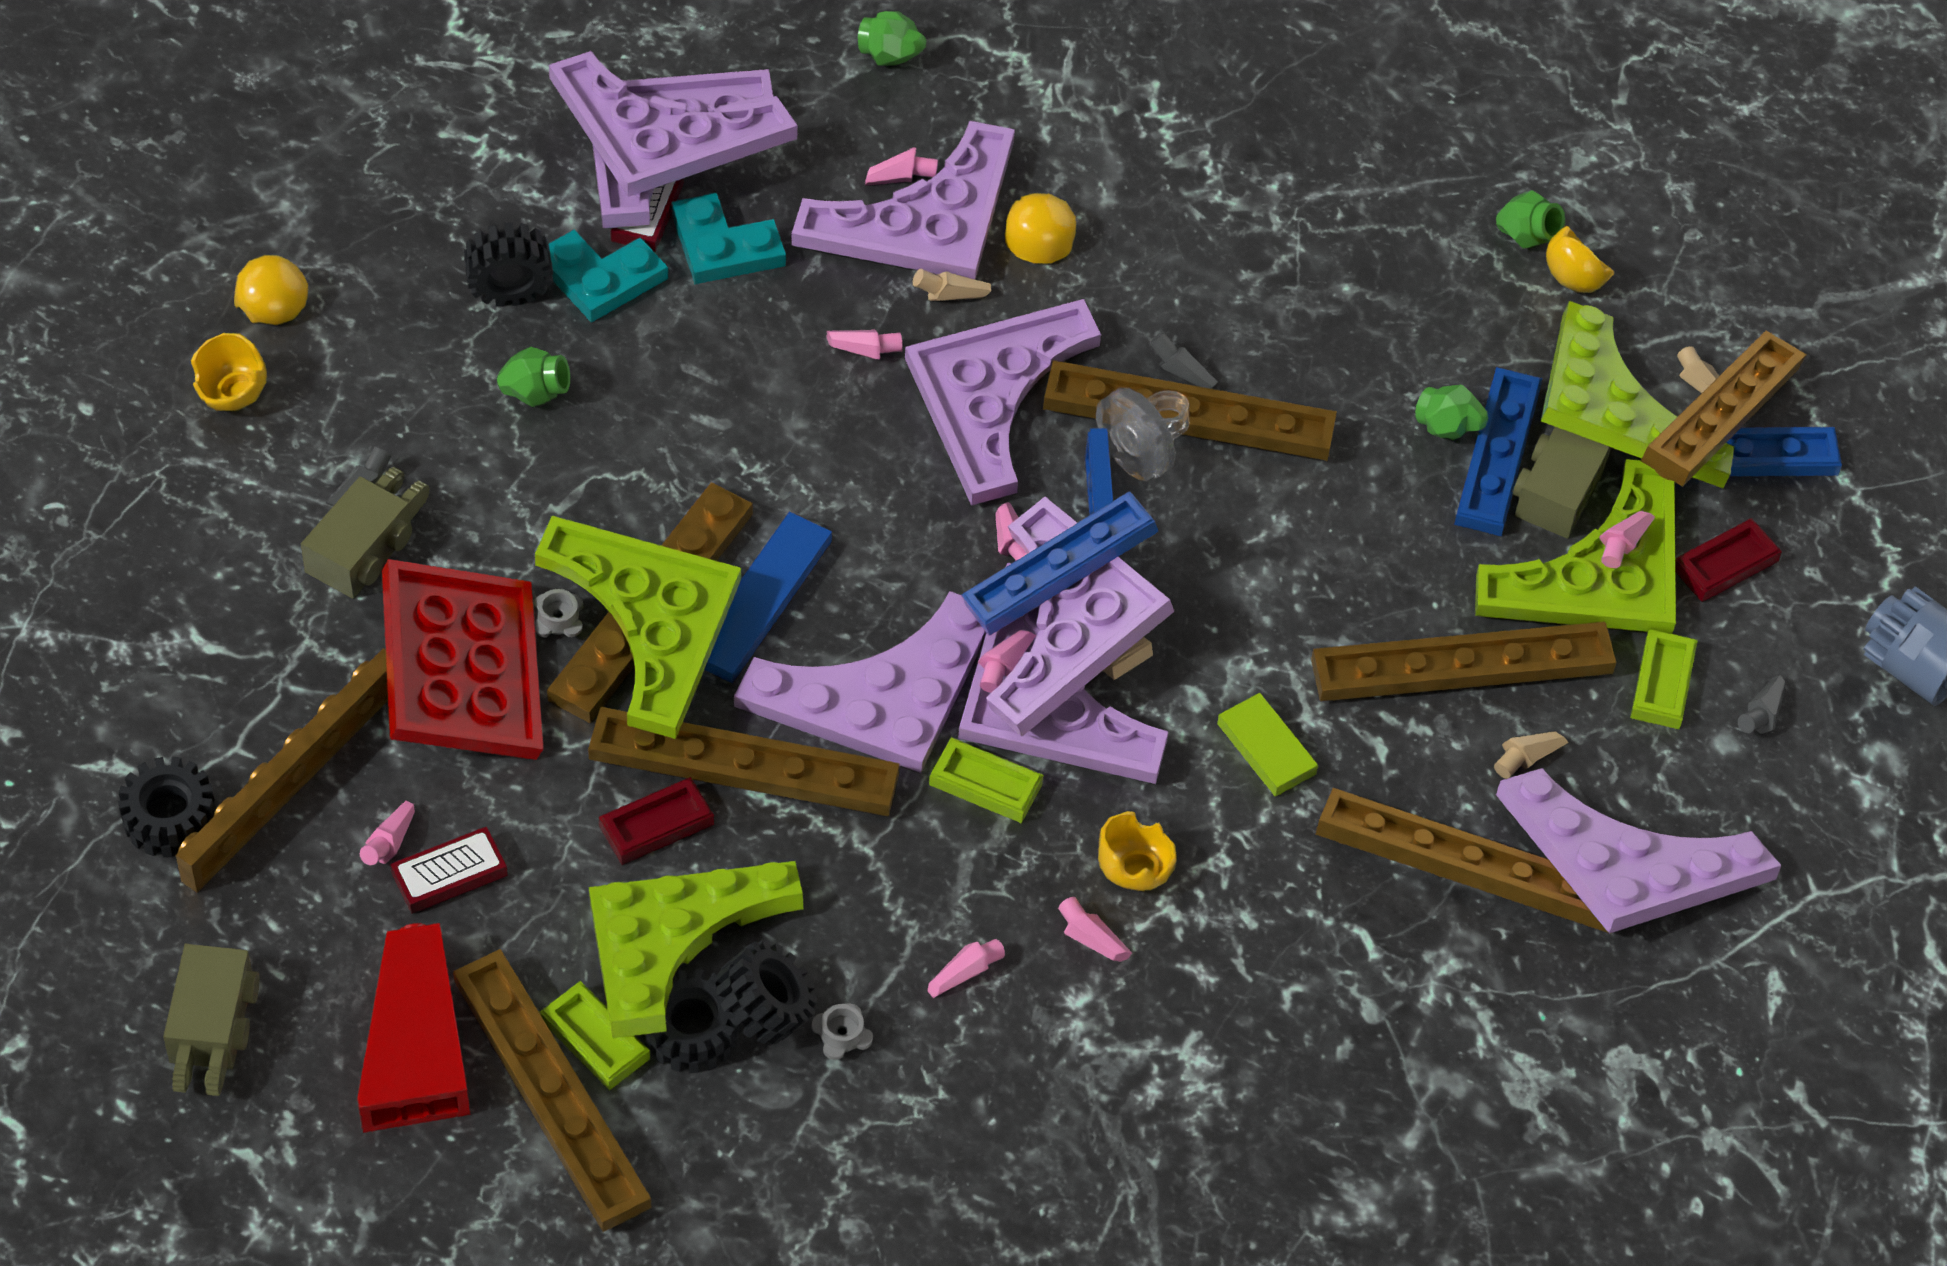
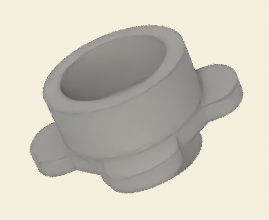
(558, 602)
(842, 1017)

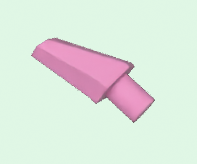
(901, 169)
(865, 342)
(1624, 537)
(1006, 544)
(1003, 659)
(388, 837)
(1092, 931)
(965, 965)

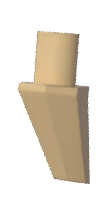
(950, 286)
(1696, 371)
(1526, 751)

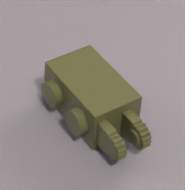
(1560, 480)
(362, 532)
(209, 1013)

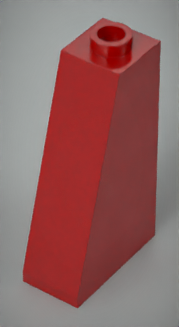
(413, 1040)

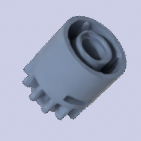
(1911, 643)

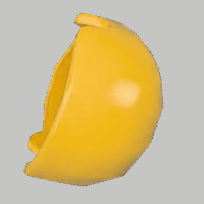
(1040, 228)
(1575, 263)
(271, 290)
(228, 372)
(1134, 853)

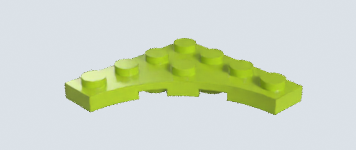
(1602, 400)
(1583, 589)
(662, 601)
(659, 923)

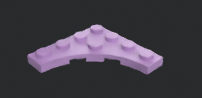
(700, 94)
(659, 138)
(925, 225)
(980, 379)
(1078, 627)
(879, 704)
(1074, 733)
(1625, 870)

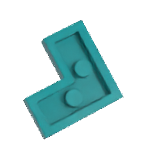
(721, 251)
(606, 283)

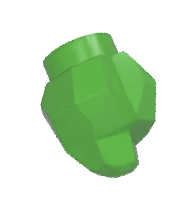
(890, 38)
(1530, 219)
(534, 376)
(1450, 411)

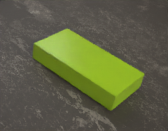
(1664, 679)
(1267, 744)
(986, 780)
(585, 1030)

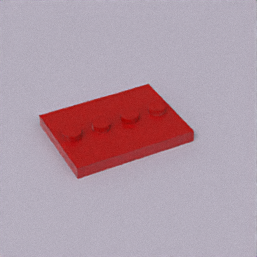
(461, 660)

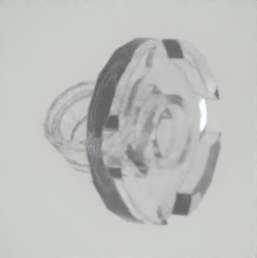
(1140, 431)

